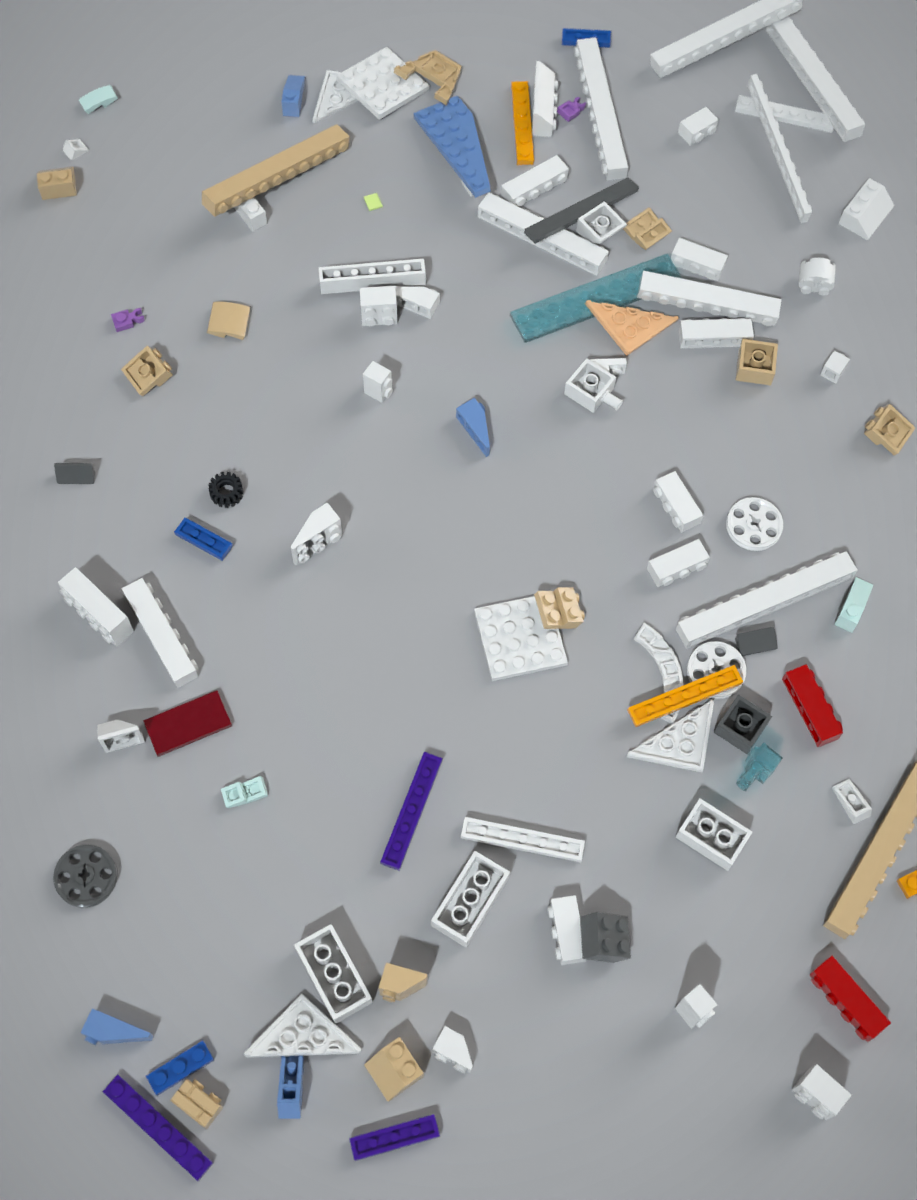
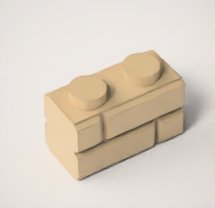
(197, 1103)

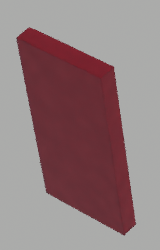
(187, 723)

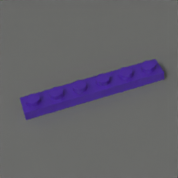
(411, 811)
(158, 1127)

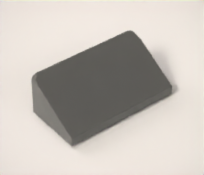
(74, 473)
(756, 641)

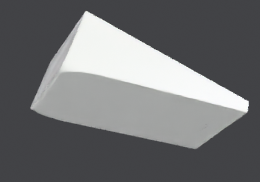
(852, 801)

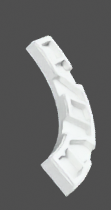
(665, 659)

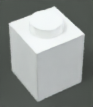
(835, 367)

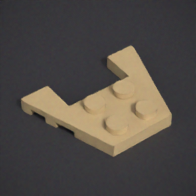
(435, 68)

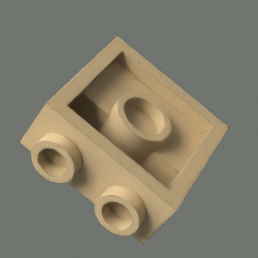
(147, 370)
(889, 429)
(559, 608)

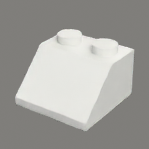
(599, 224)

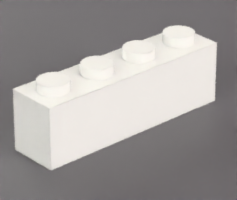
(535, 181)
(714, 333)

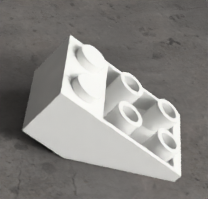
(318, 532)

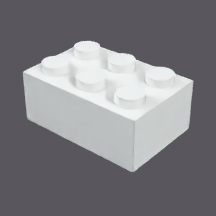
(713, 834)

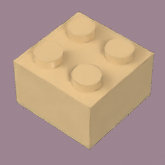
(756, 362)

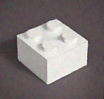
(378, 305)
(821, 1093)

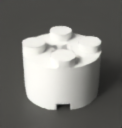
(817, 276)

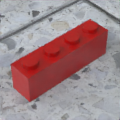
(812, 705)
(849, 999)

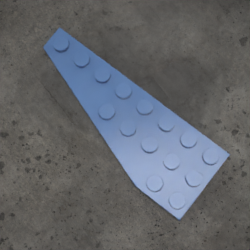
(456, 137)

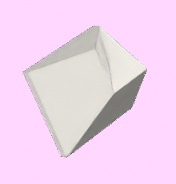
(118, 735)

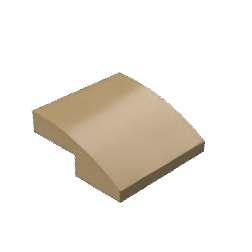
(647, 229)
(228, 320)

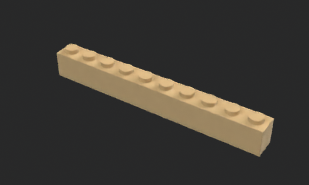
(275, 170)
(875, 860)

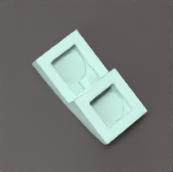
(101, 96)
(244, 793)

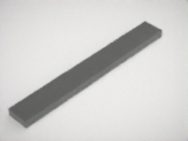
(570, 215)

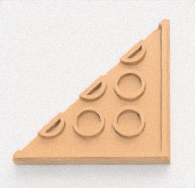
(628, 325)

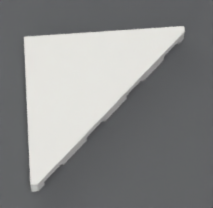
(332, 97)
(681, 743)
(300, 1032)

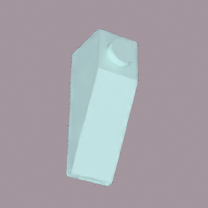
(854, 605)

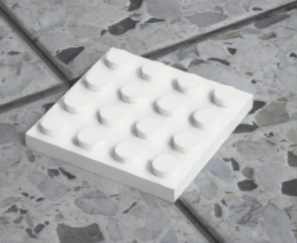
(378, 86)
(517, 640)

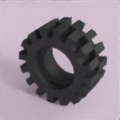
(230, 498)

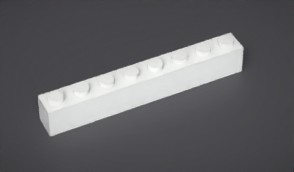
(561, 244)
(708, 298)

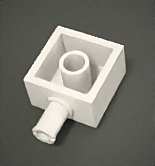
(592, 387)

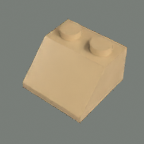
(56, 183)
(400, 982)
(394, 1069)

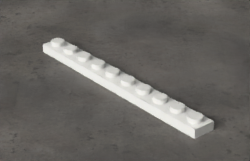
(779, 149)

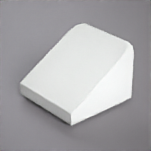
(74, 148)

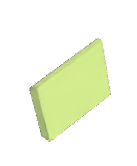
(373, 202)

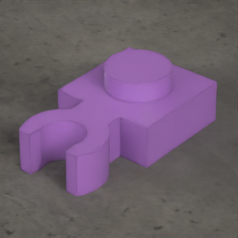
(571, 110)
(124, 320)

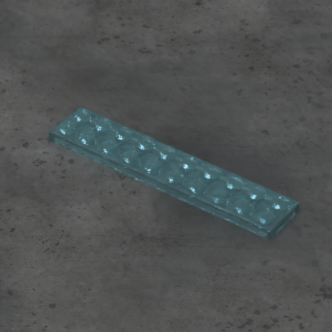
(570, 308)

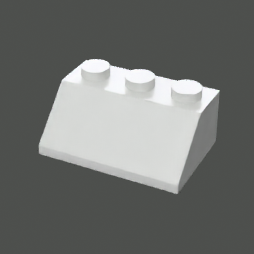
(867, 209)

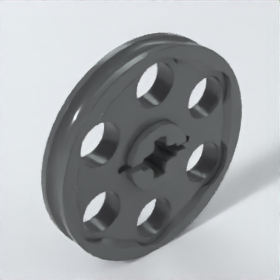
(92, 881)

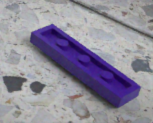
(394, 1137)

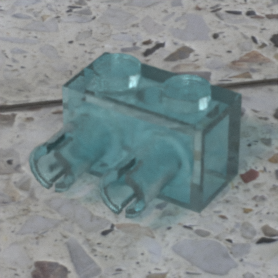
(760, 766)

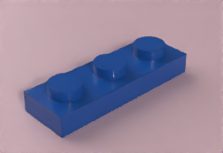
(570, 36)
(203, 539)
(179, 1068)

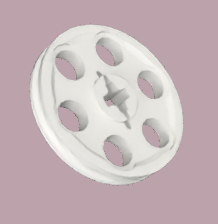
(751, 530)
(706, 667)

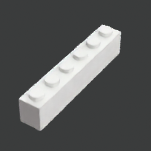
(356, 276)
(160, 633)

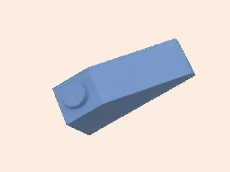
(293, 95)
(473, 419)
(109, 1030)
(290, 1087)

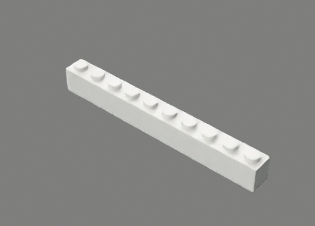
(721, 34)
(816, 79)
(601, 109)
(765, 599)

